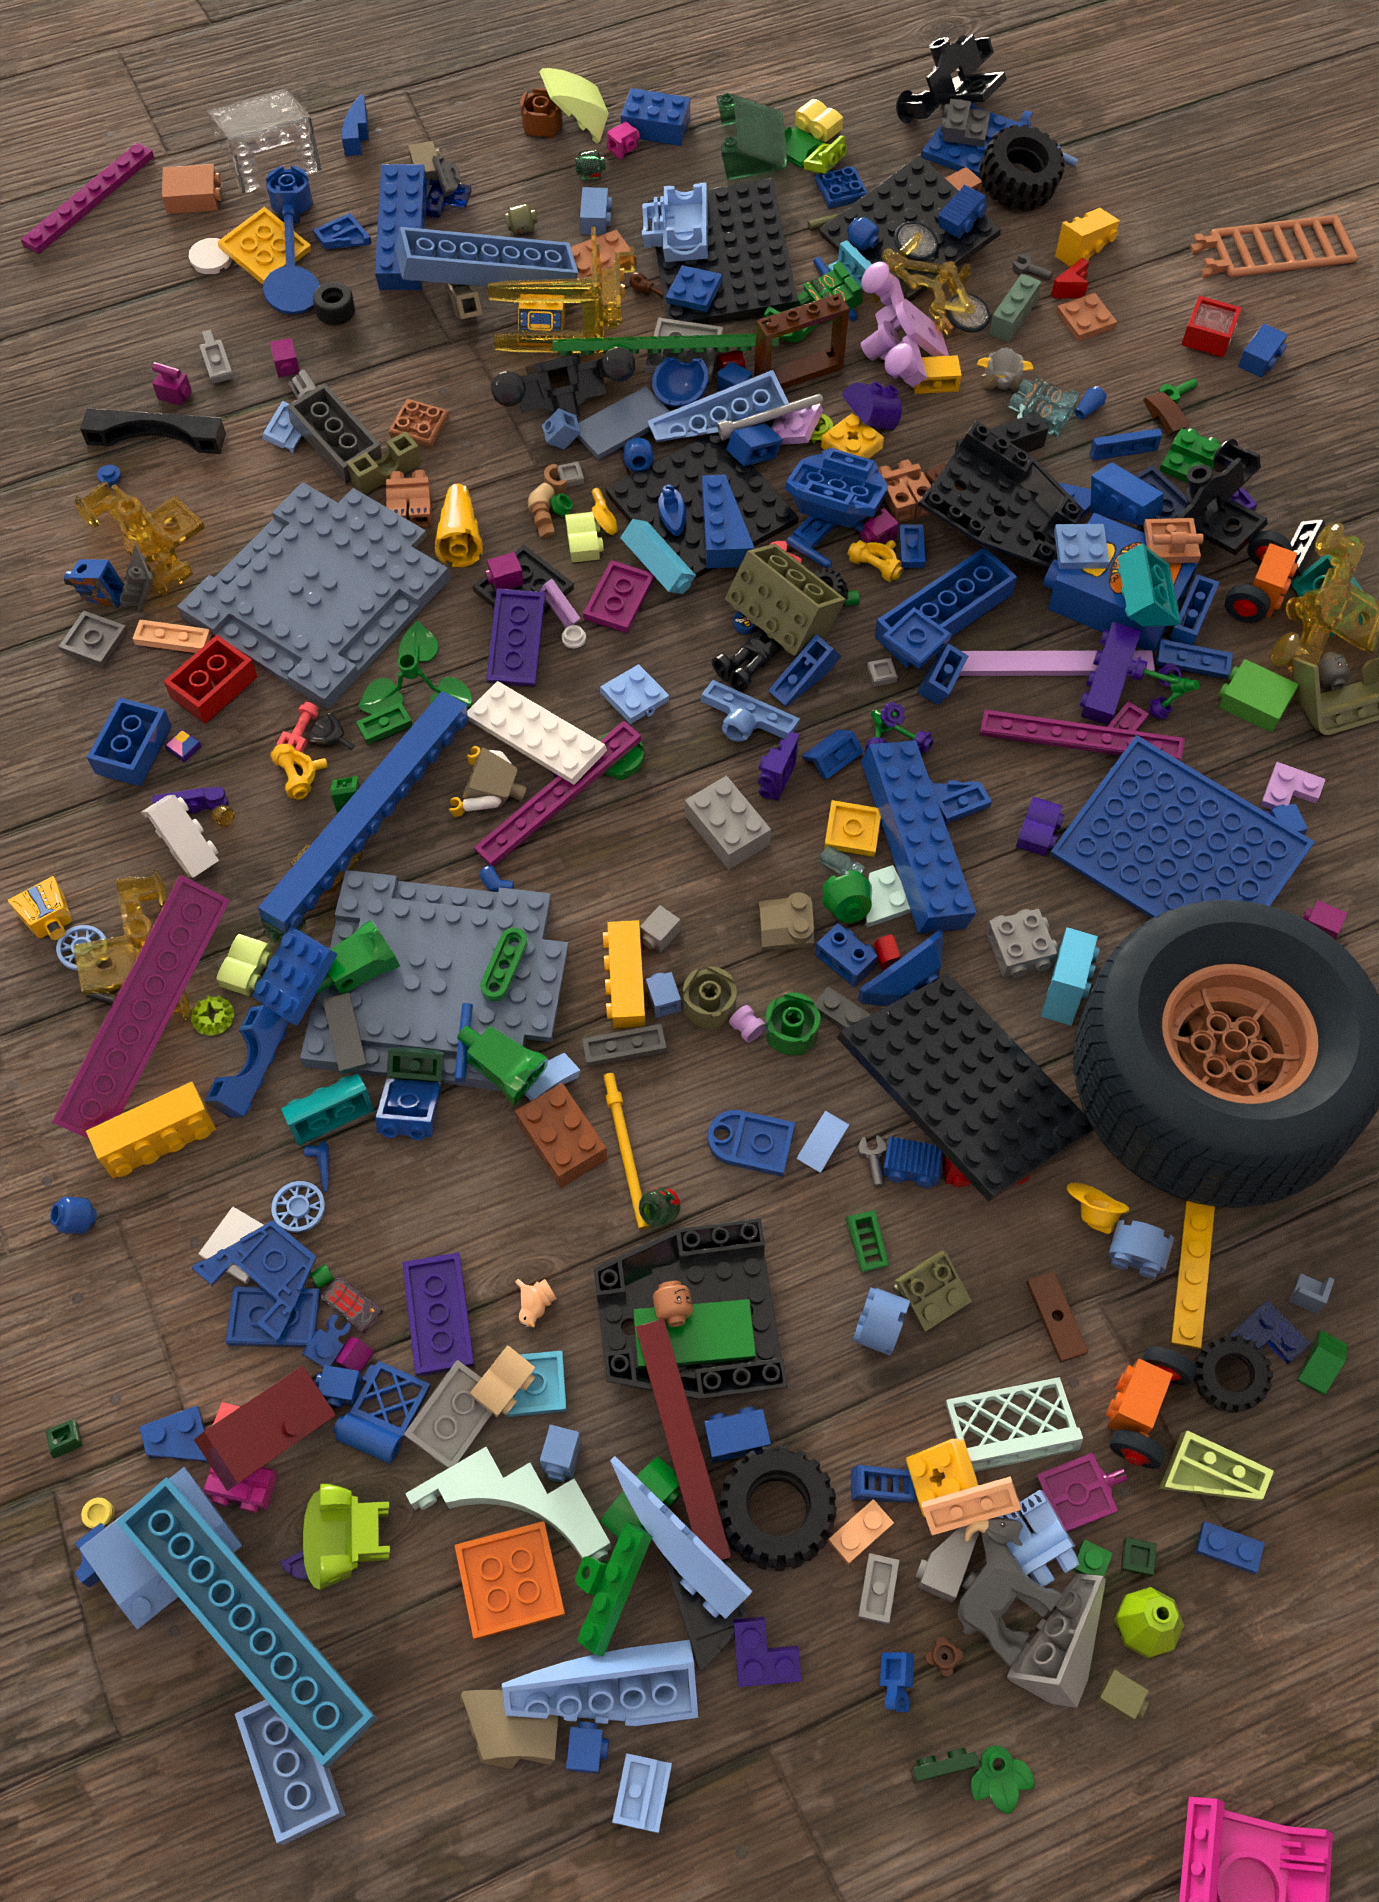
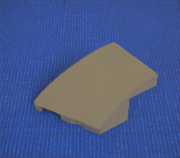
(505, 1738)

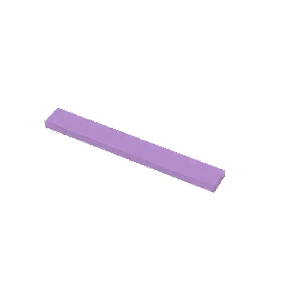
(1037, 663)

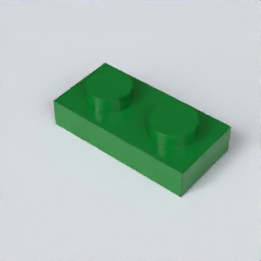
(384, 723)

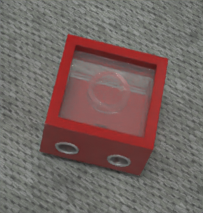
(1211, 326)

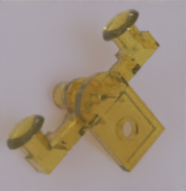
(146, 530)
(1331, 607)
(123, 949)

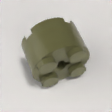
(709, 997)

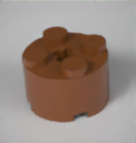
(540, 114)

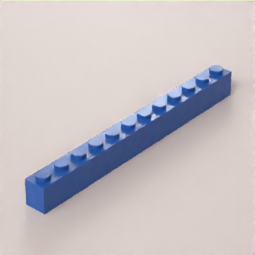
(364, 813)

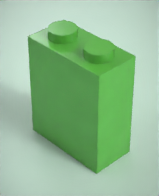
(1257, 695)

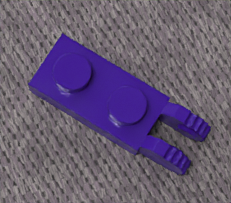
(199, 798)

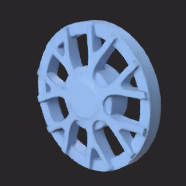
(76, 940)
(298, 1207)

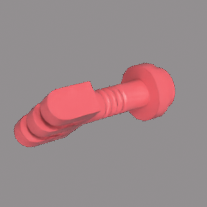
(307, 711)

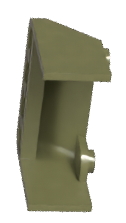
(1339, 708)

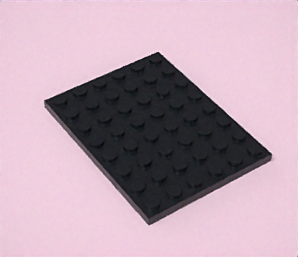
(745, 248)
(967, 1085)

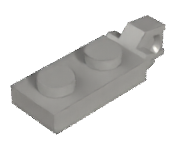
(215, 358)

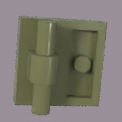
(932, 1290)

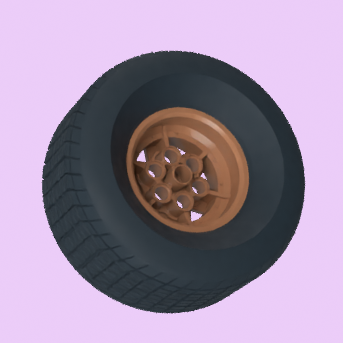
(1216, 1133)

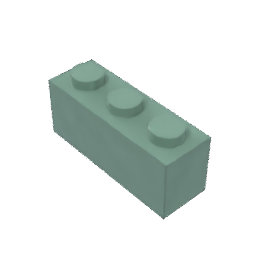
(1015, 308)

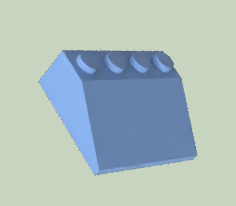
(127, 1572)

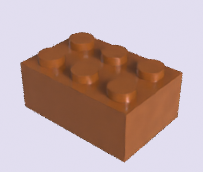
(561, 1135)

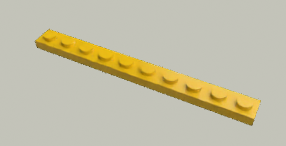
(1193, 1275)

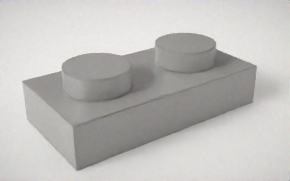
(878, 1589)

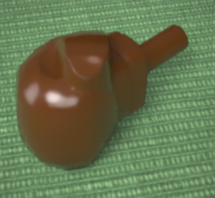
(641, 284)

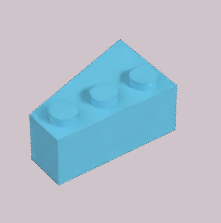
(1070, 976)

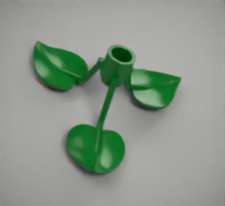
(415, 646)

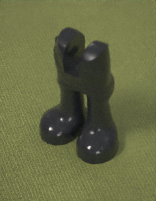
(753, 650)

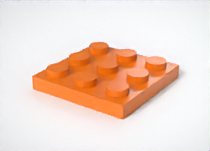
(509, 1580)

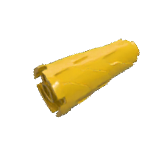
(458, 529)

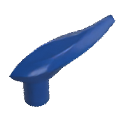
(322, 1153)

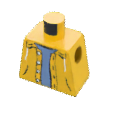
(43, 909)

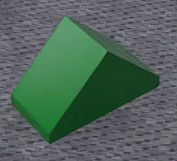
(342, 791)
(1323, 1362)

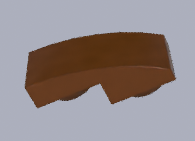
(1163, 407)

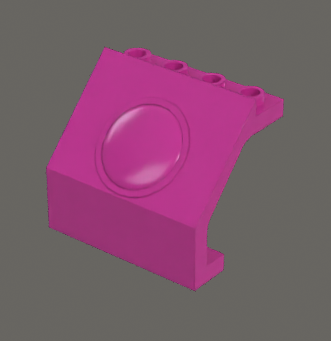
(1251, 1859)

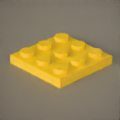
(260, 244)

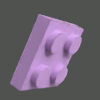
(798, 425)

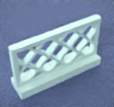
(1026, 1447)

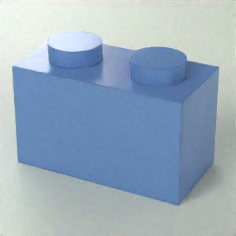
(595, 210)
(560, 1453)

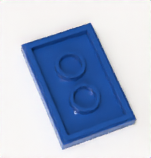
(252, 1303)

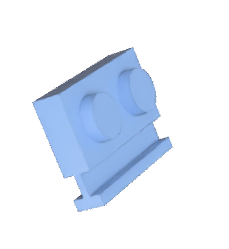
(281, 431)
(642, 1793)

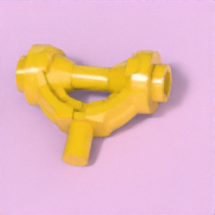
(869, 553)
(297, 786)

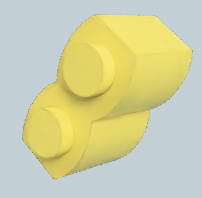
(819, 120)

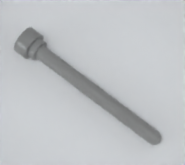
(726, 427)

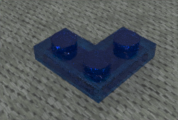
(436, 200)
(1272, 1327)

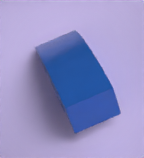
(355, 127)

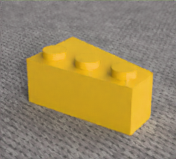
(1086, 236)

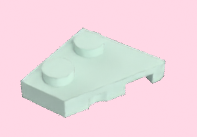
(887, 897)

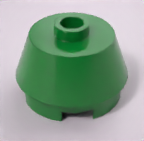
(848, 896)

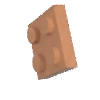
(1086, 317)

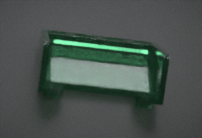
(759, 139)

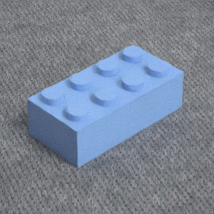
(291, 1781)

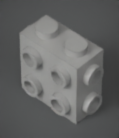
(1021, 943)

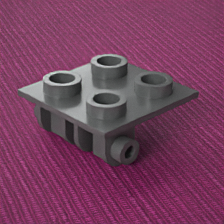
(137, 581)

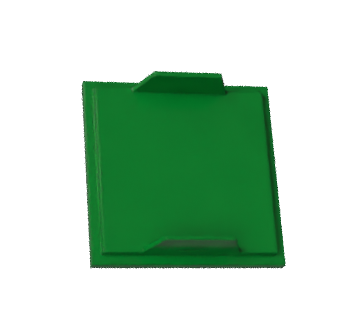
(799, 145)

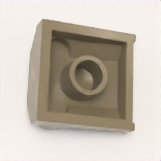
(787, 922)

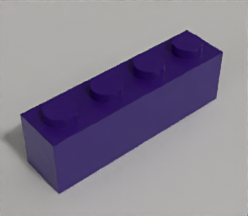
(1110, 673)

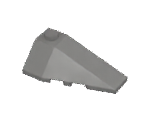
(1061, 1652)

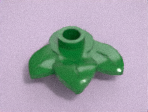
(1001, 1783)

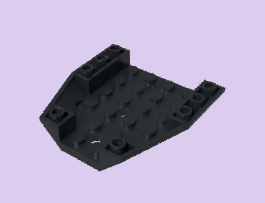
(1003, 481)
(717, 1266)

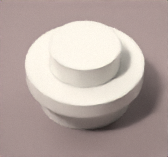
(573, 637)

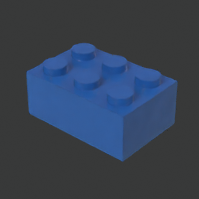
(657, 115)
(129, 741)

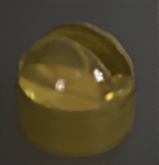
(223, 815)

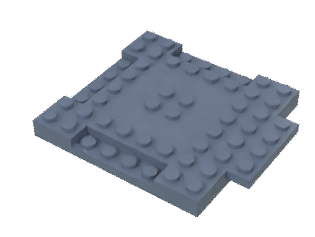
(319, 591)
(443, 951)

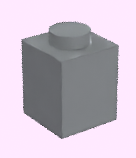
(659, 929)

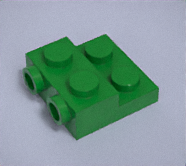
(1188, 451)

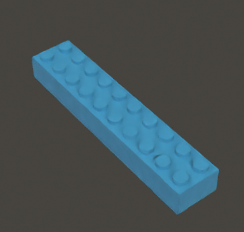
(247, 1623)

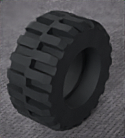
(1030, 149)
(787, 1467)

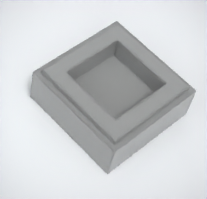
(571, 473)
(882, 672)

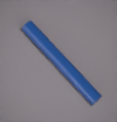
(461, 1060)

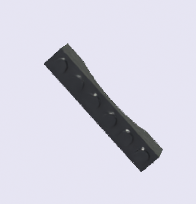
(111, 426)

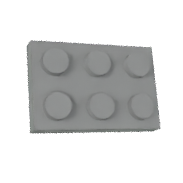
(449, 1417)

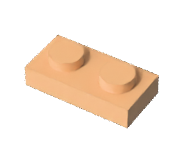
(860, 1532)

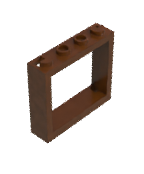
(797, 319)

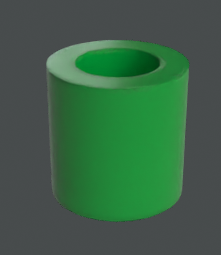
(853, 598)
(321, 1276)

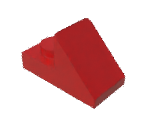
(1072, 282)

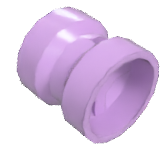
(747, 1023)

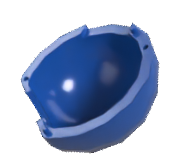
(680, 382)

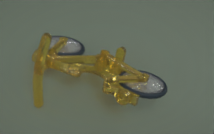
(919, 244)

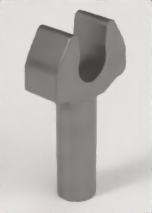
(873, 1158)

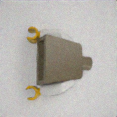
(488, 782)

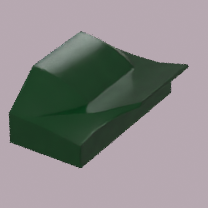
(415, 1064)

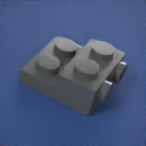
(964, 124)

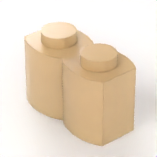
(503, 1381)

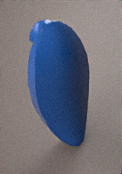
(672, 509)

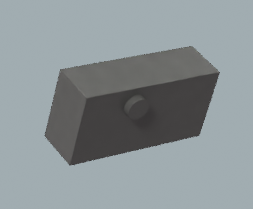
(332, 429)

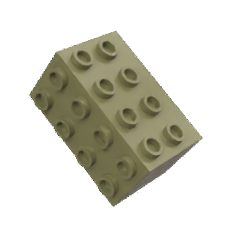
(783, 598)

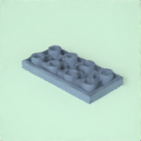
(620, 422)

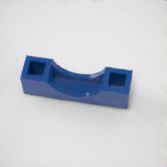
(262, 1033)

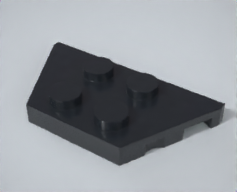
(706, 1633)

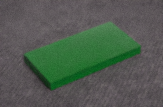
(710, 1334)

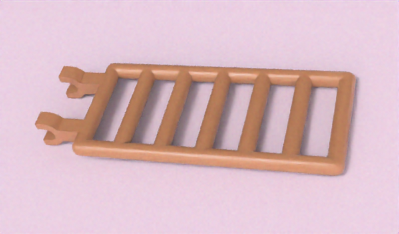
(1226, 265)

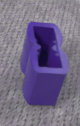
(1039, 826)

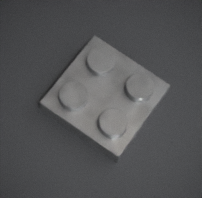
(93, 638)

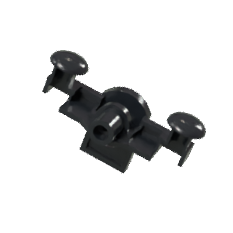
(964, 54)
(585, 381)
(1210, 501)

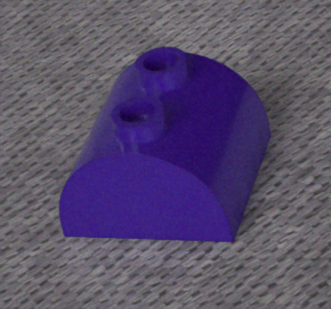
(875, 404)

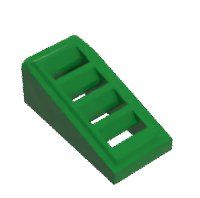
(874, 1228)

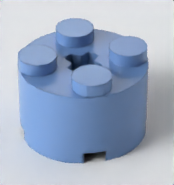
(1141, 1248)
(881, 1321)

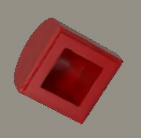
(733, 356)
(887, 951)

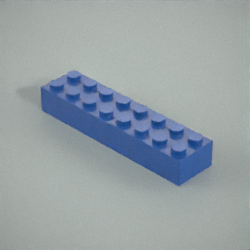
(918, 837)

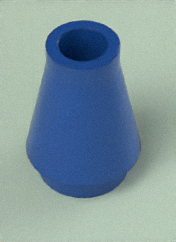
(1091, 401)

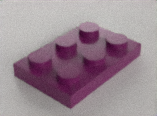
(618, 596)

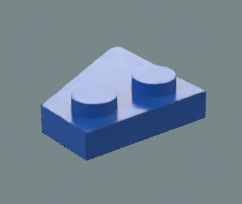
(342, 233)
(960, 799)

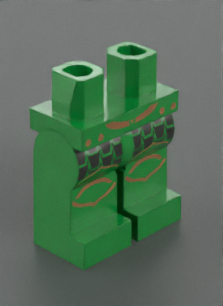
(832, 283)

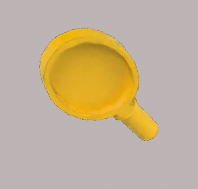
(602, 513)

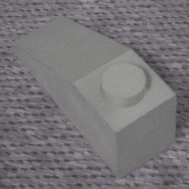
(946, 1566)

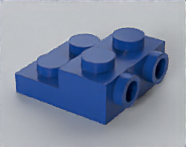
(408, 1108)

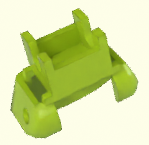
(340, 1535)

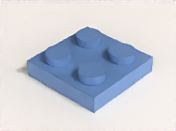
(1081, 546)

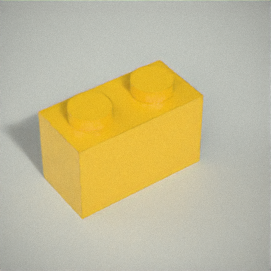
(942, 375)

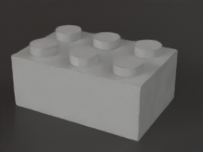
(727, 822)

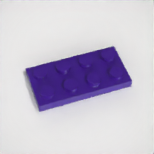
(516, 637)
(437, 1313)

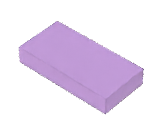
(559, 604)

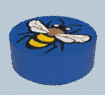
(742, 624)

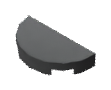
(447, 174)

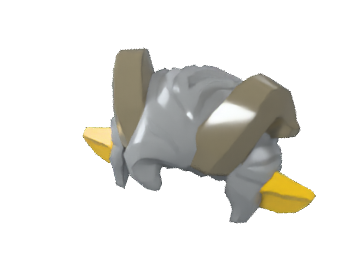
(1004, 370)

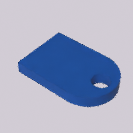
(754, 1141)

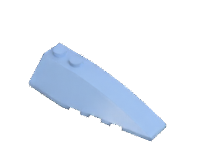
(731, 404)
(692, 1559)
(624, 1685)

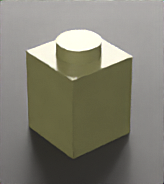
(1123, 1696)

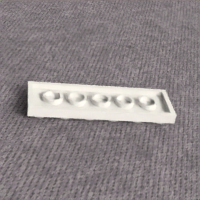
(536, 732)

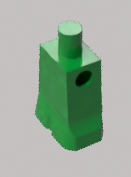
(359, 960)
(503, 1061)

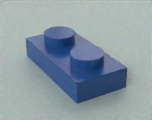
(912, 546)
(1229, 1547)

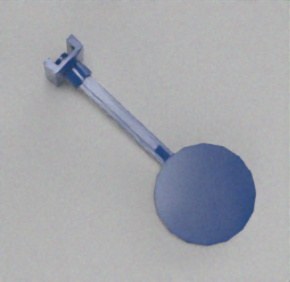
(290, 287)

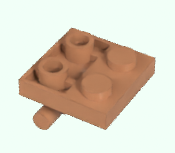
(1173, 539)

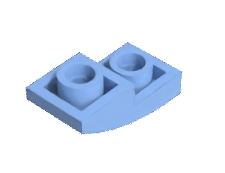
(559, 1070)
(822, 1141)

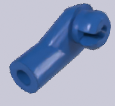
(492, 881)

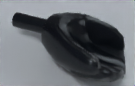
(328, 733)

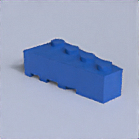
(724, 526)

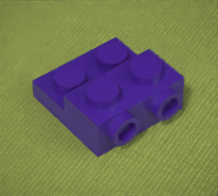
(778, 767)

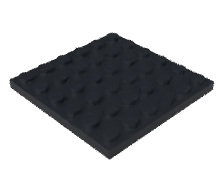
(911, 195)
(758, 502)

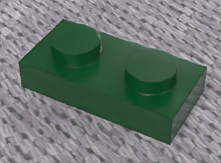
(957, 1761)

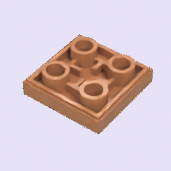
(420, 422)

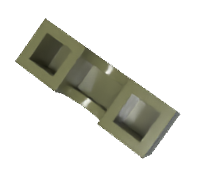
(400, 456)

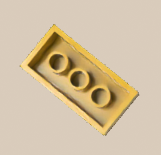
(151, 1130)

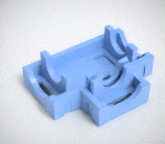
(678, 223)

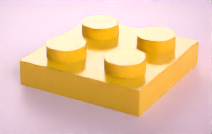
(853, 828)

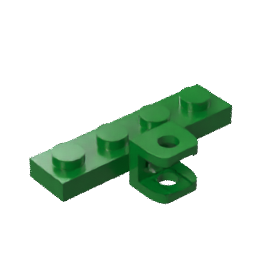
(610, 1585)

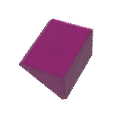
(354, 1355)

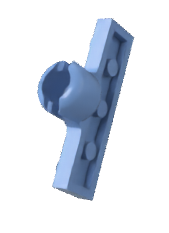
(747, 713)

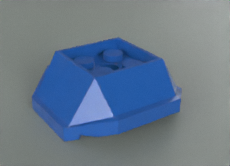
(837, 487)

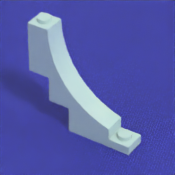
(480, 1482)

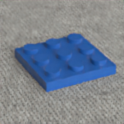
(294, 975)

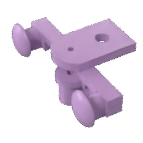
(902, 357)

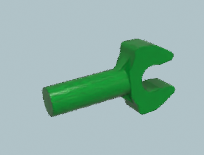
(1175, 392)

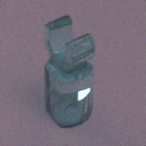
(838, 861)

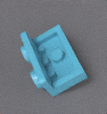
(852, 261)

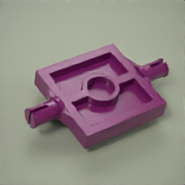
(1080, 1491)

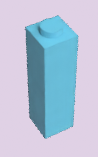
(658, 556)

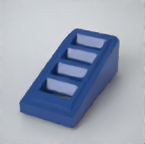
(858, 1491)

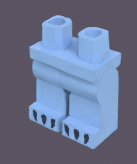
(1047, 1541)

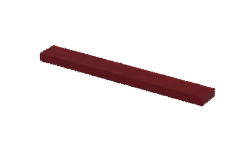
(682, 1437)

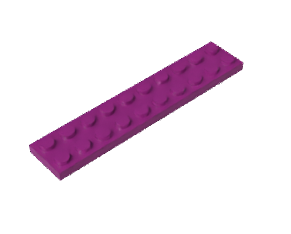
(142, 1007)

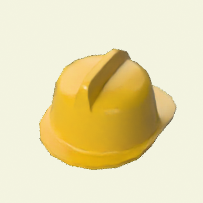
(1097, 1208)

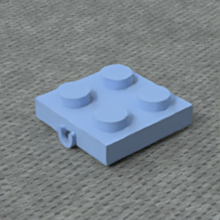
(634, 694)

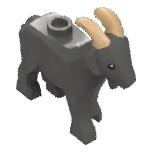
(997, 1585)

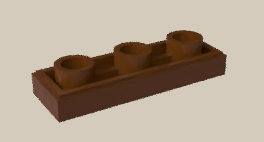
(1051, 1301)

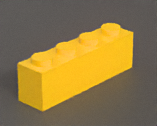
(625, 974)

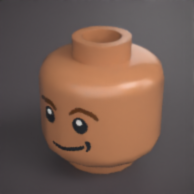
(673, 1303)

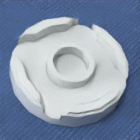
(207, 257)

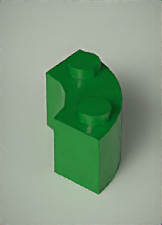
(659, 1480)

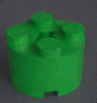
(794, 1037)

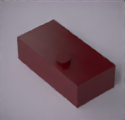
(264, 1427)

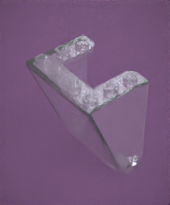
(261, 125)

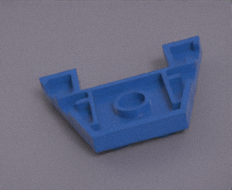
(272, 1262)

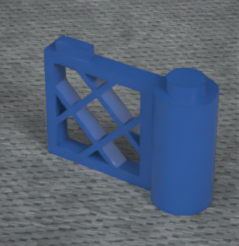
(368, 1432)

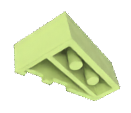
(1213, 1470)

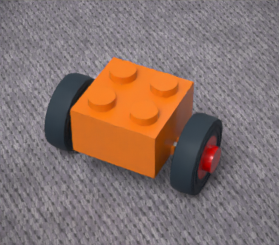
(1276, 562)
(1139, 1402)

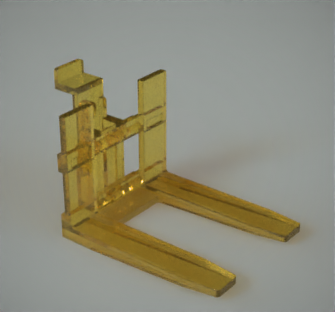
(598, 296)

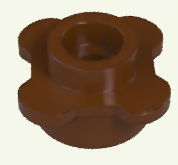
(953, 1656)

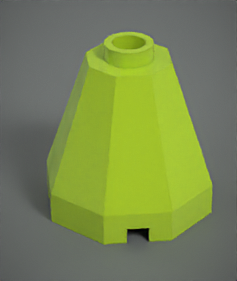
(1149, 1622)

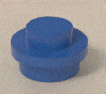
(110, 474)

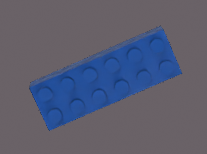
(400, 205)
(956, 596)

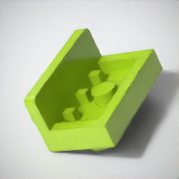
(826, 156)

